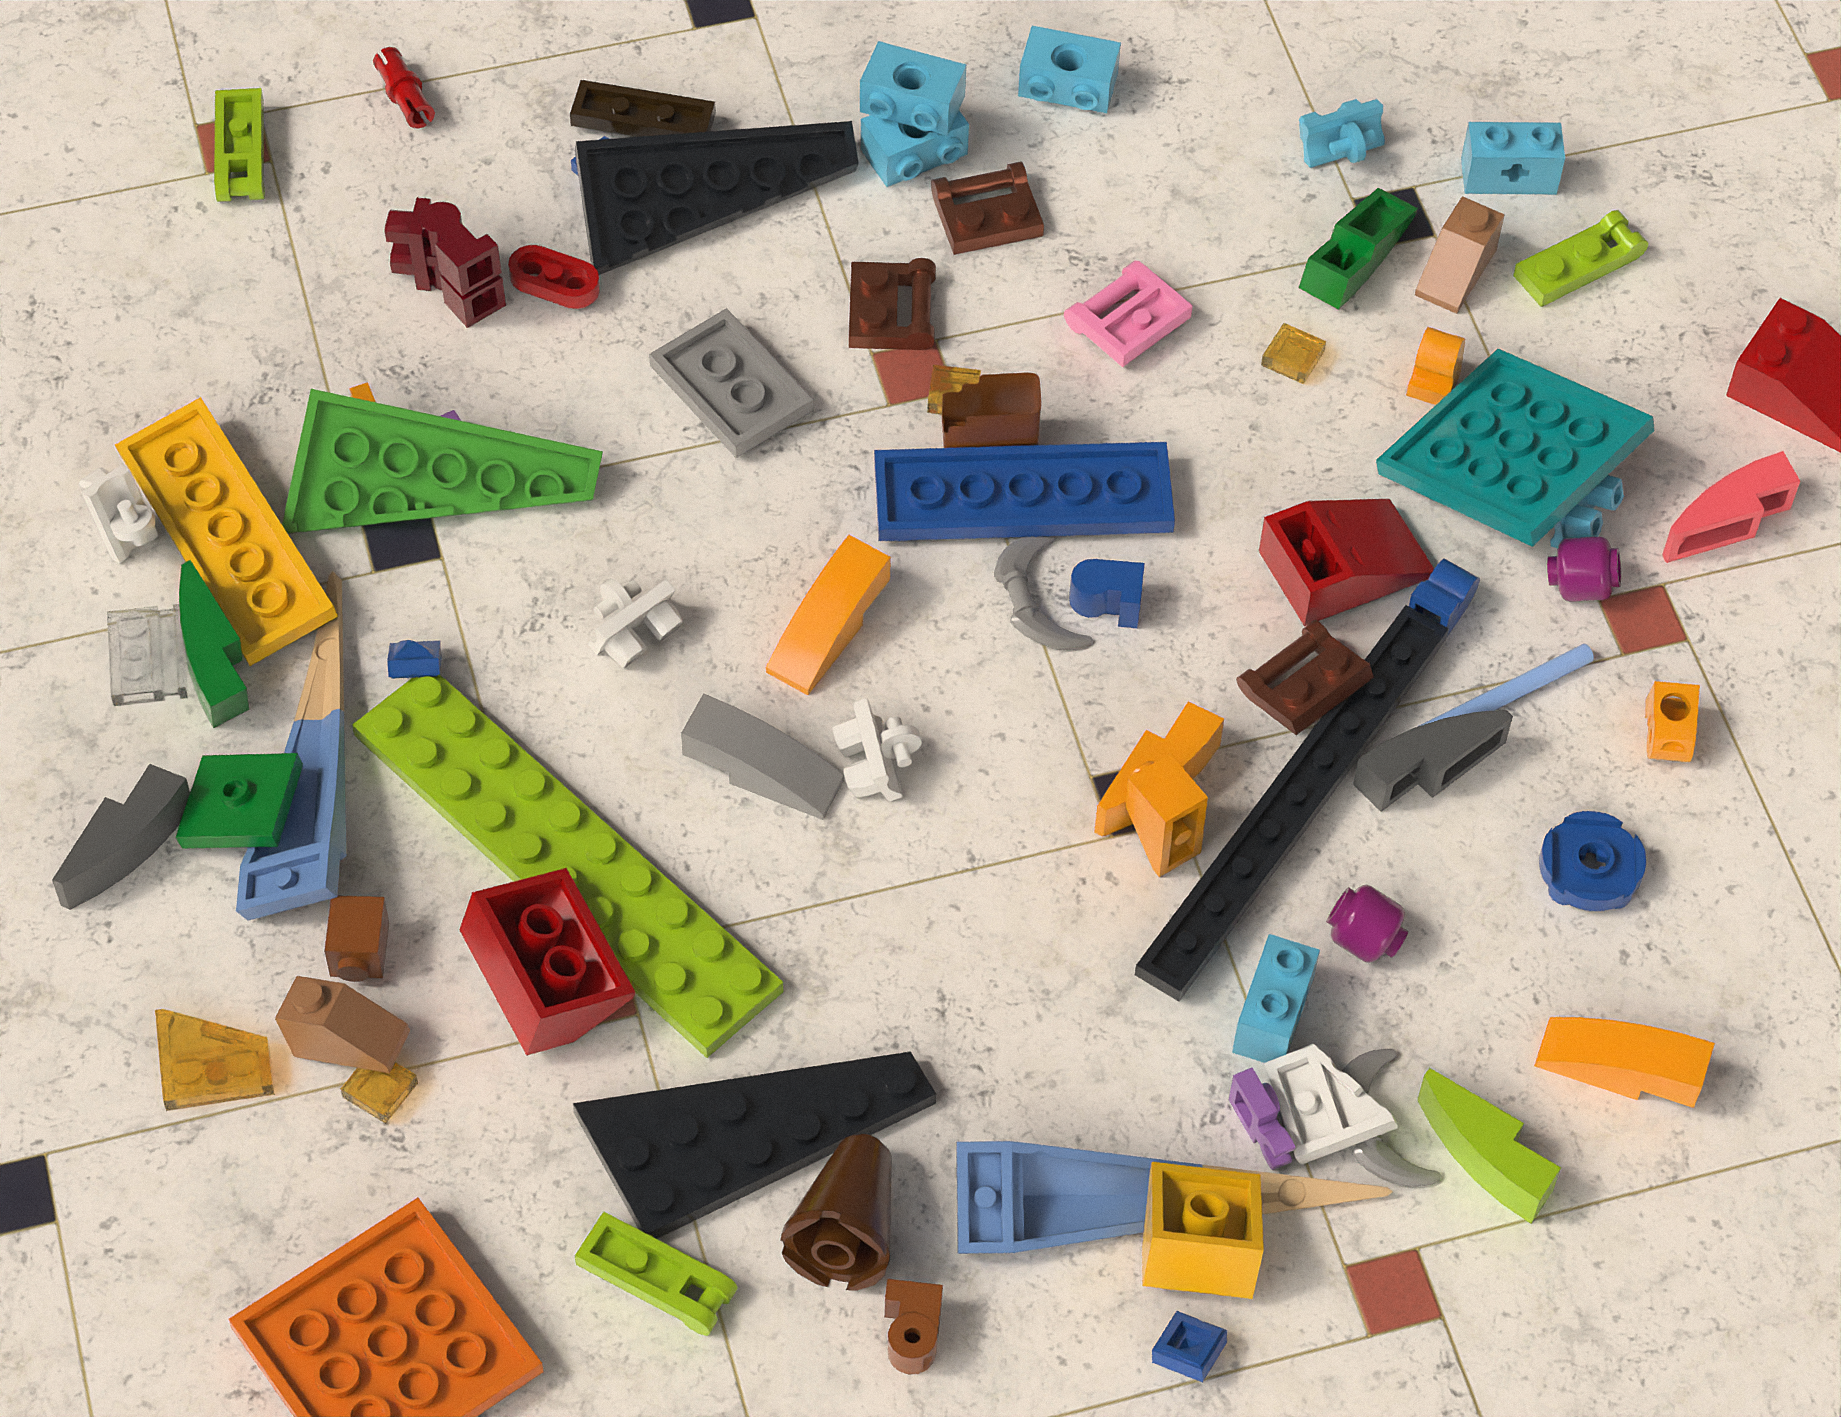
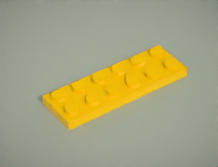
(226, 530)

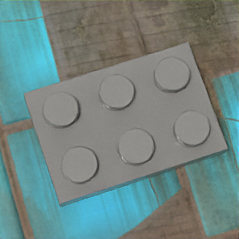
(731, 382)

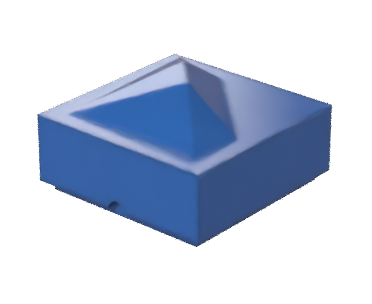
(414, 659)
(1189, 1346)

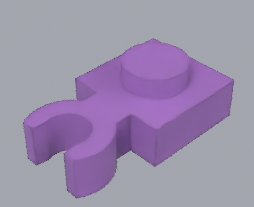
(1258, 1110)

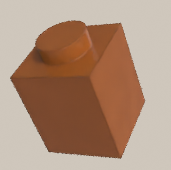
(356, 937)

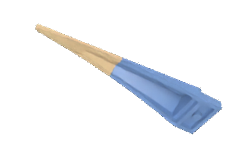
(314, 834)
(1052, 1196)

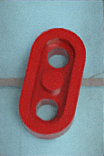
(559, 277)

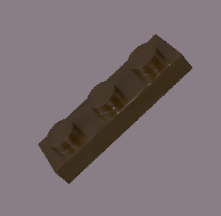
(638, 111)

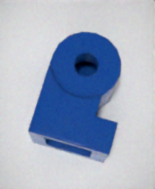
(1107, 588)
(1445, 593)

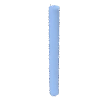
(1524, 683)

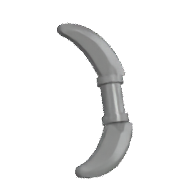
(1026, 616)
(1374, 1153)

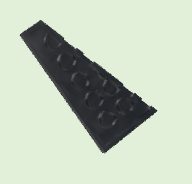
(677, 186)
(718, 1141)

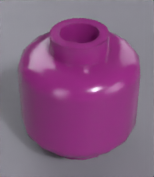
(1585, 569)
(1367, 923)

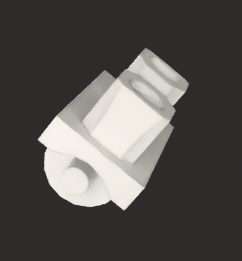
(118, 510)
(617, 633)
(868, 734)

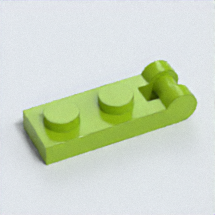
(239, 143)
(1580, 259)
(655, 1272)

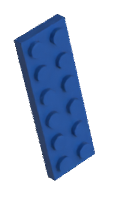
(1023, 491)

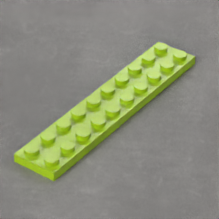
(535, 825)

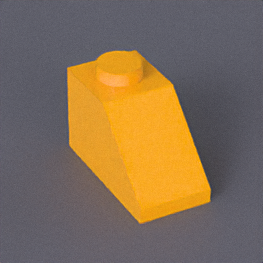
(1166, 813)

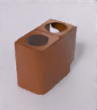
(993, 412)

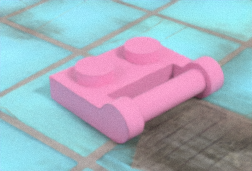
(1136, 322)

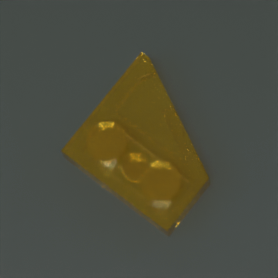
(210, 1062)

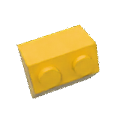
(1202, 1230)

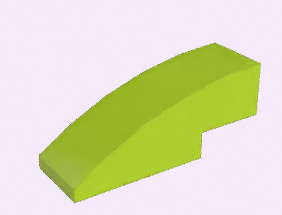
(1487, 1145)

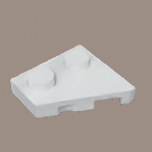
(1323, 1105)

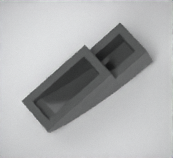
(1430, 756)
(122, 836)

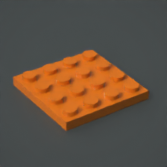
(387, 1330)

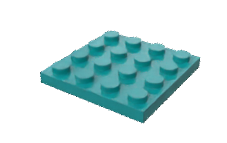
(1515, 446)

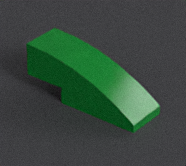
(1356, 248)
(210, 650)

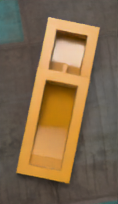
(829, 614)
(1190, 741)
(1626, 1057)

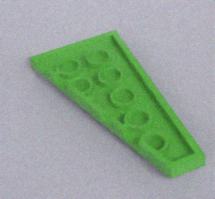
(397, 464)

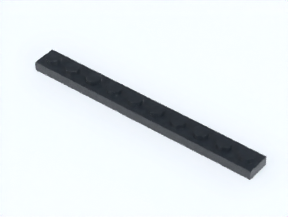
(1288, 807)

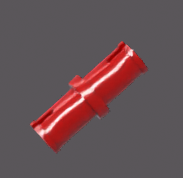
(403, 87)

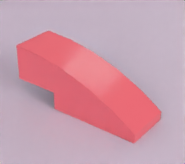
(1733, 507)

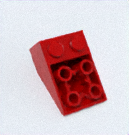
(1340, 554)

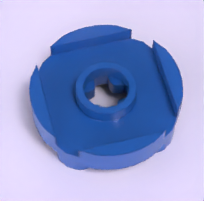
(1588, 888)

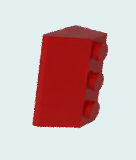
(544, 959)

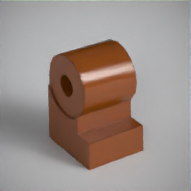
(916, 1324)

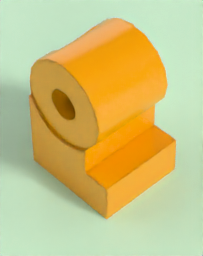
(1436, 366)
(1671, 721)

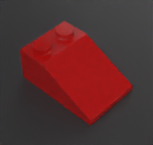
(1793, 373)

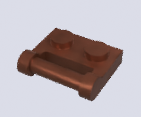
(988, 220)
(875, 305)
(1313, 687)

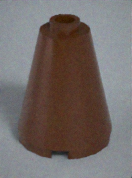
(844, 1218)

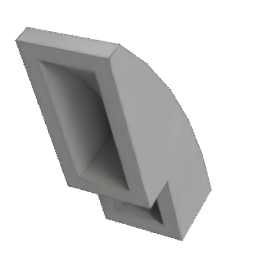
(760, 757)

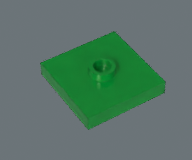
(239, 801)

